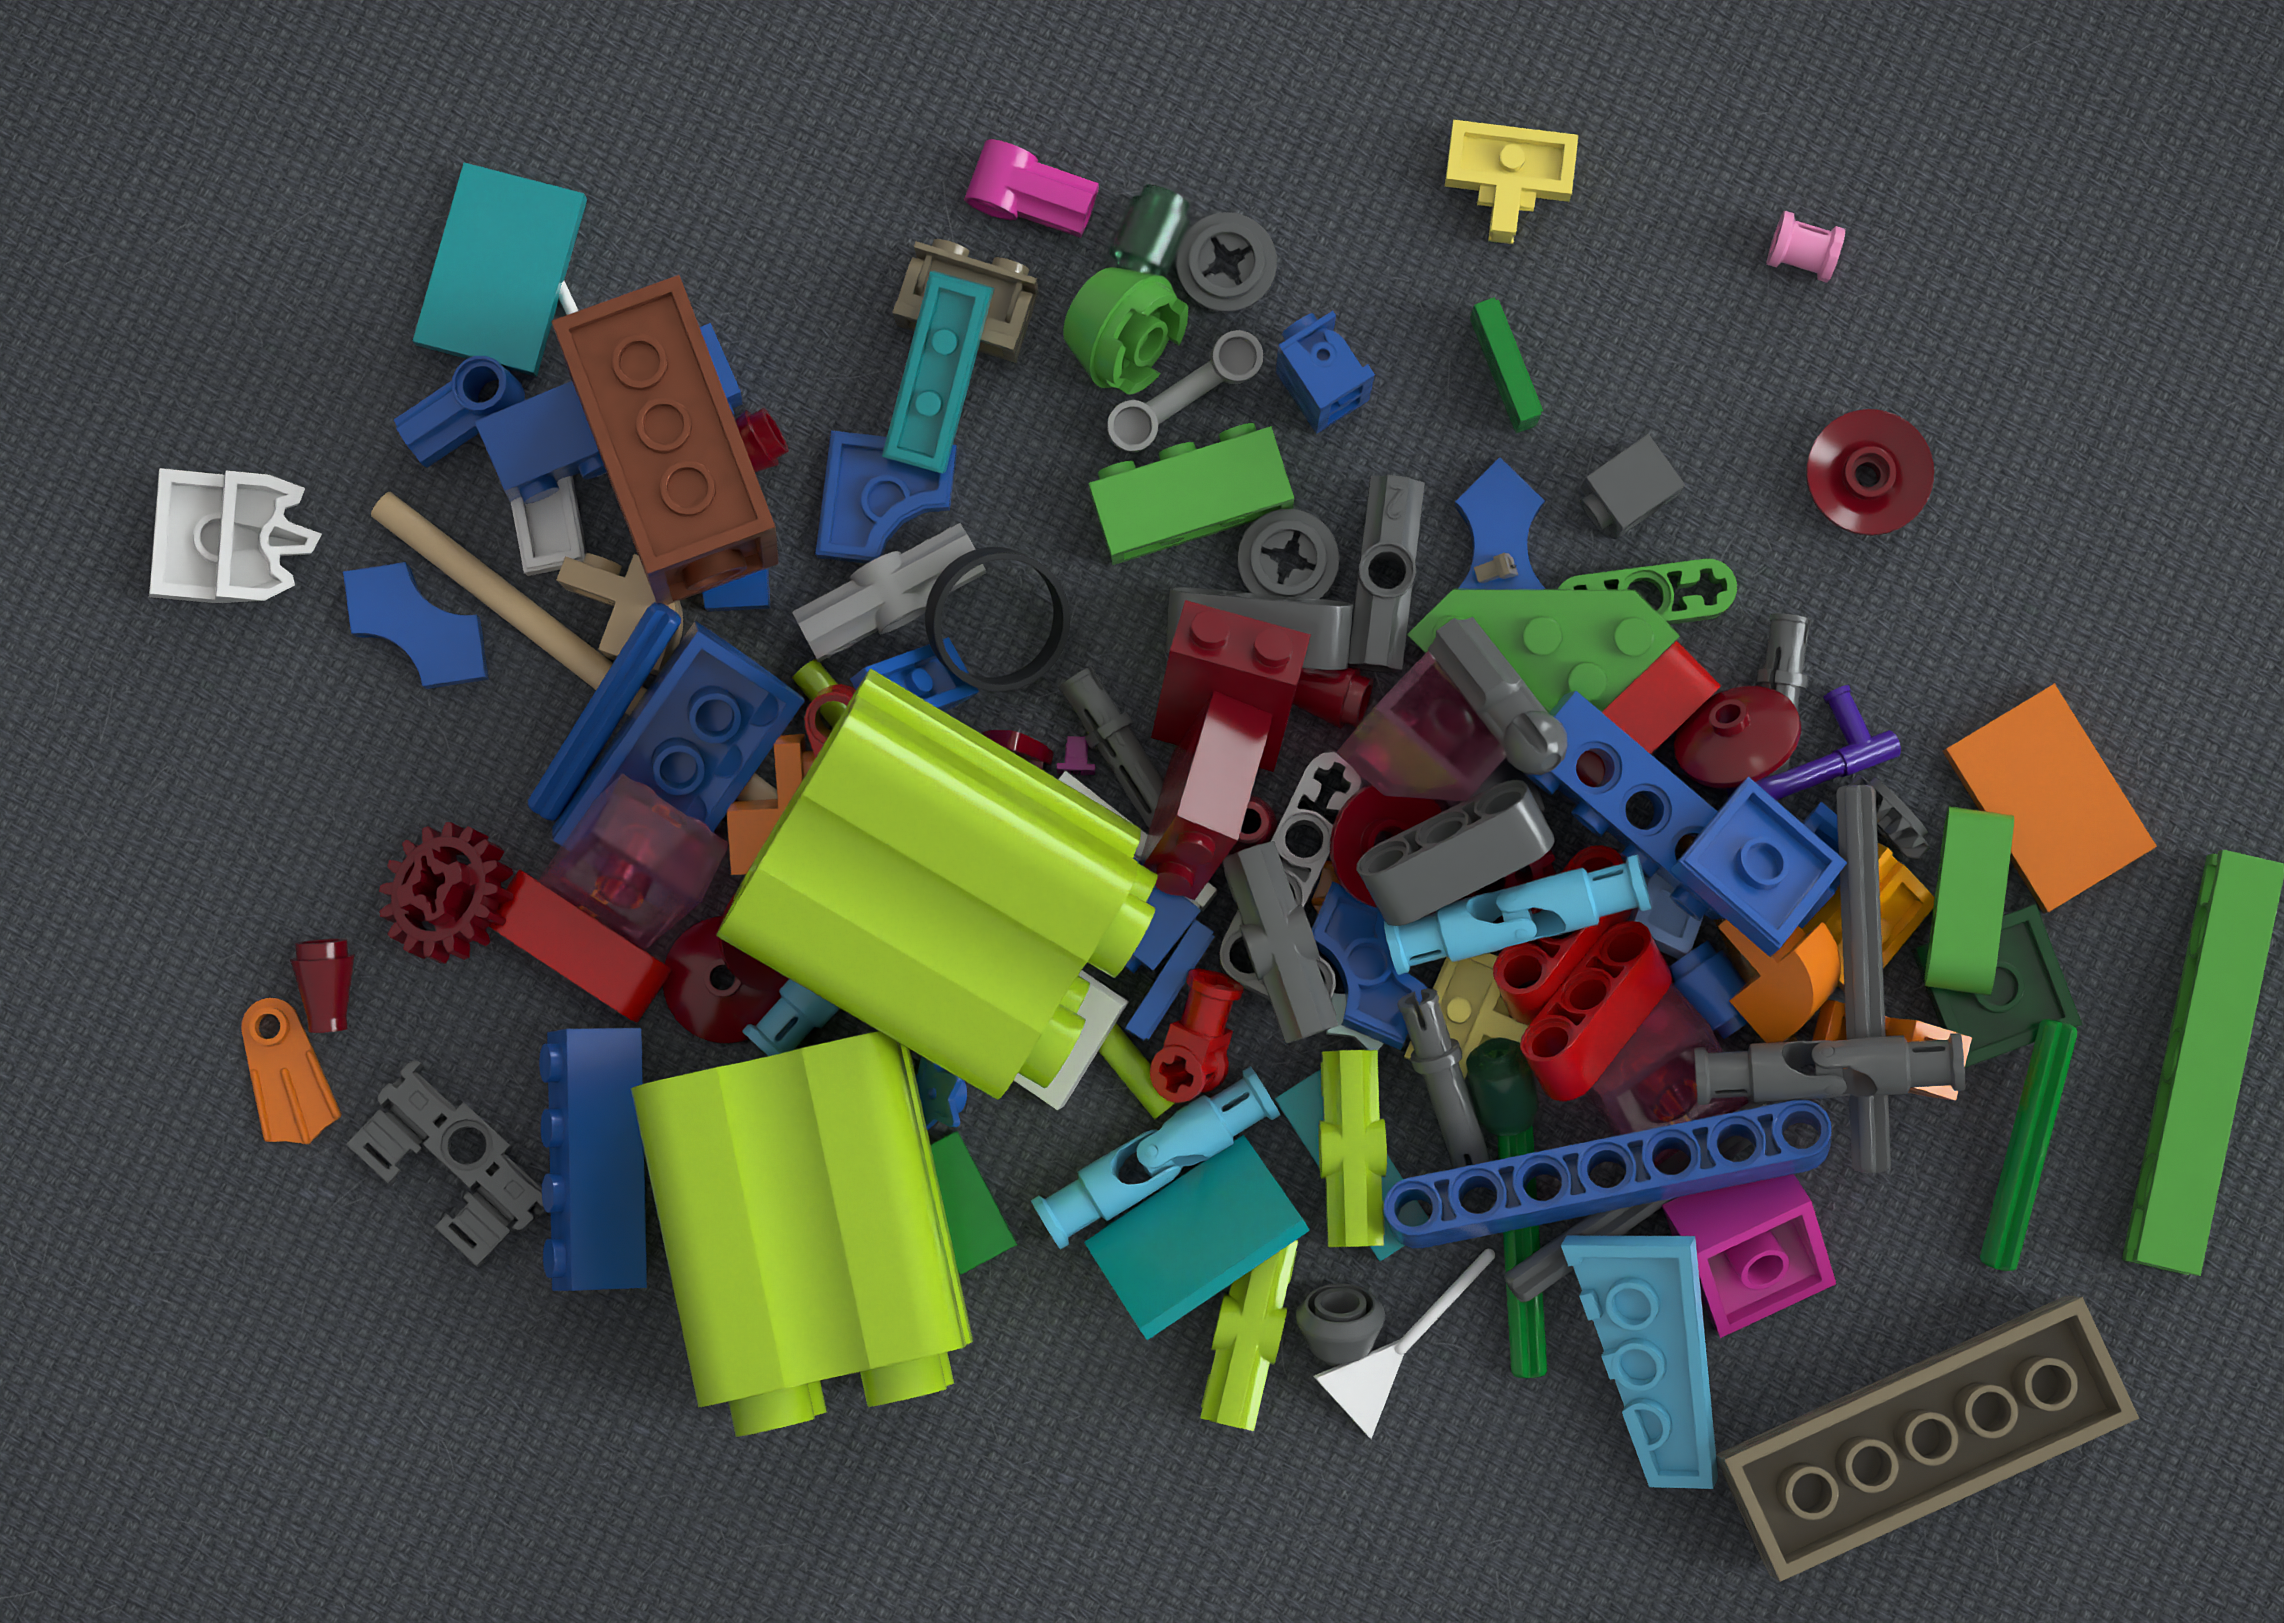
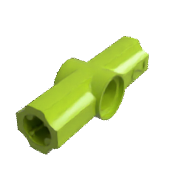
(1352, 1148)
(1247, 1341)

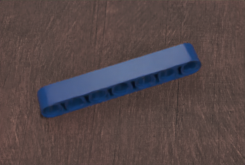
(1632, 1151)

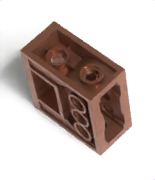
(668, 440)

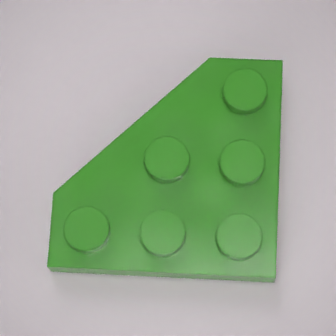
(1561, 637)

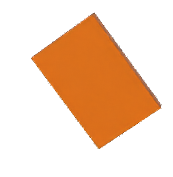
(2064, 801)

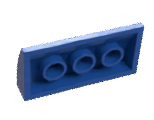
(694, 732)

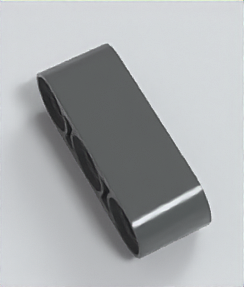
(1324, 619)
(1455, 853)

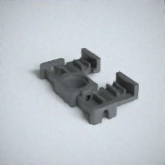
(504, 1189)

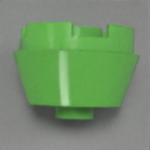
(1123, 326)

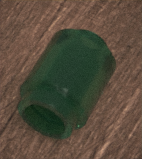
(1151, 231)
(1502, 1087)

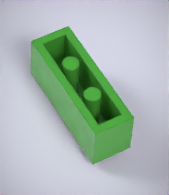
(1190, 492)

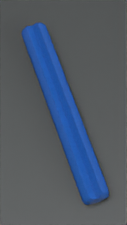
(604, 711)

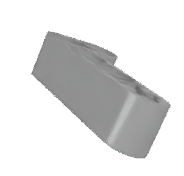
(1300, 872)

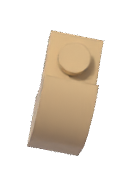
(629, 595)

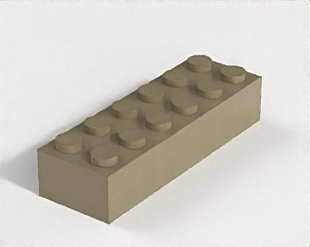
(1926, 1437)

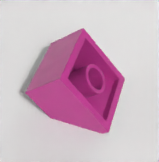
(1753, 1249)

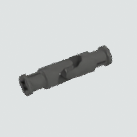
(1872, 1069)

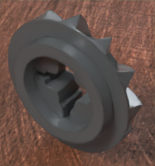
(1235, 235)
(1273, 533)
(1896, 821)

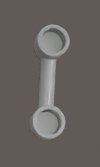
(1232, 360)

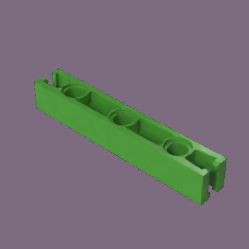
(2204, 1063)

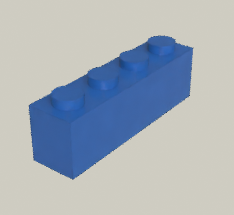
(551, 438)
(594, 1160)

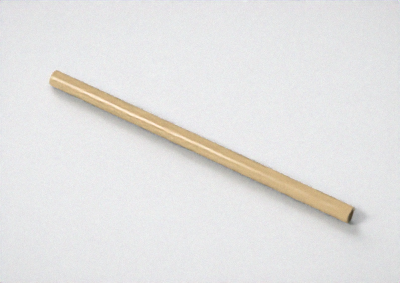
(512, 605)

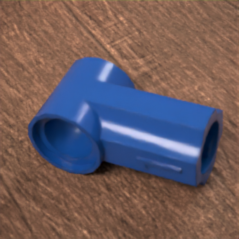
(449, 414)

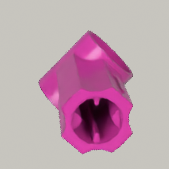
(1014, 184)

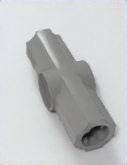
(883, 594)

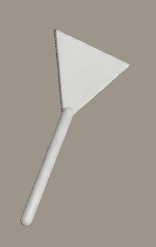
(1365, 1384)

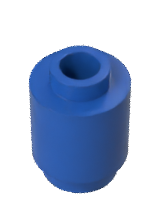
(1708, 984)

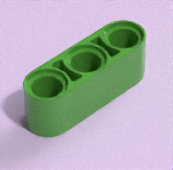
(1969, 901)

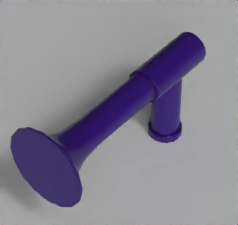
(1860, 753)

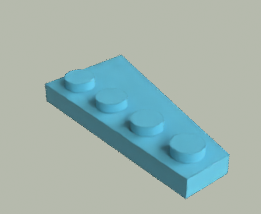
(1654, 1346)

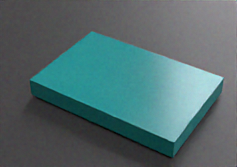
(500, 268)
(1196, 1237)

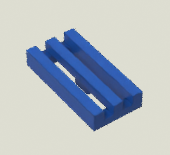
(1170, 981)

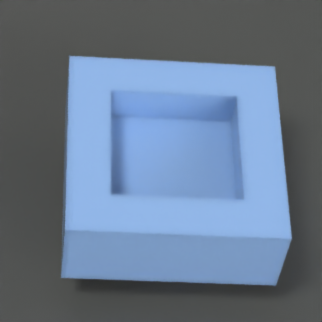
(1668, 924)

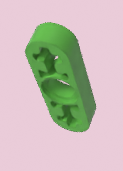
(1688, 576)

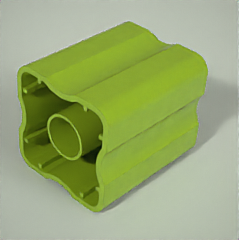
(944, 891)
(804, 1229)

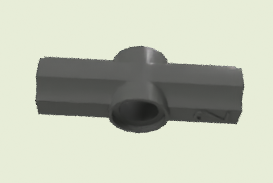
(1390, 535)
(1279, 942)

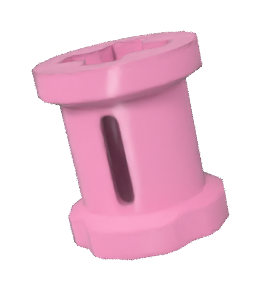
(1806, 246)

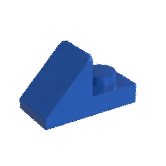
(925, 676)

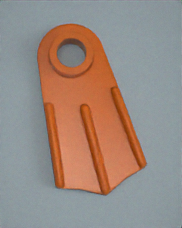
(286, 1076)

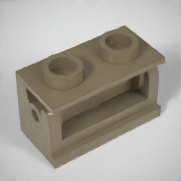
(1010, 304)

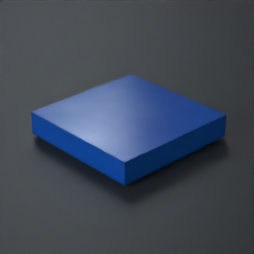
(1758, 866)

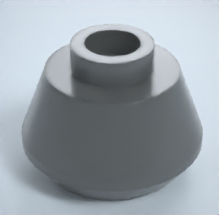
(1340, 1322)

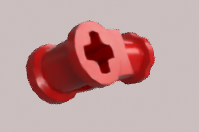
(1198, 1038)

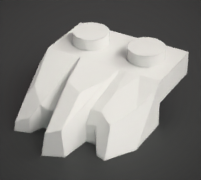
(224, 536)

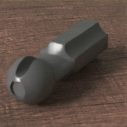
(1499, 697)

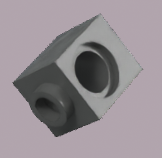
(1630, 488)

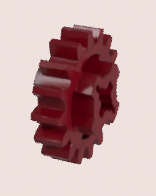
(446, 892)

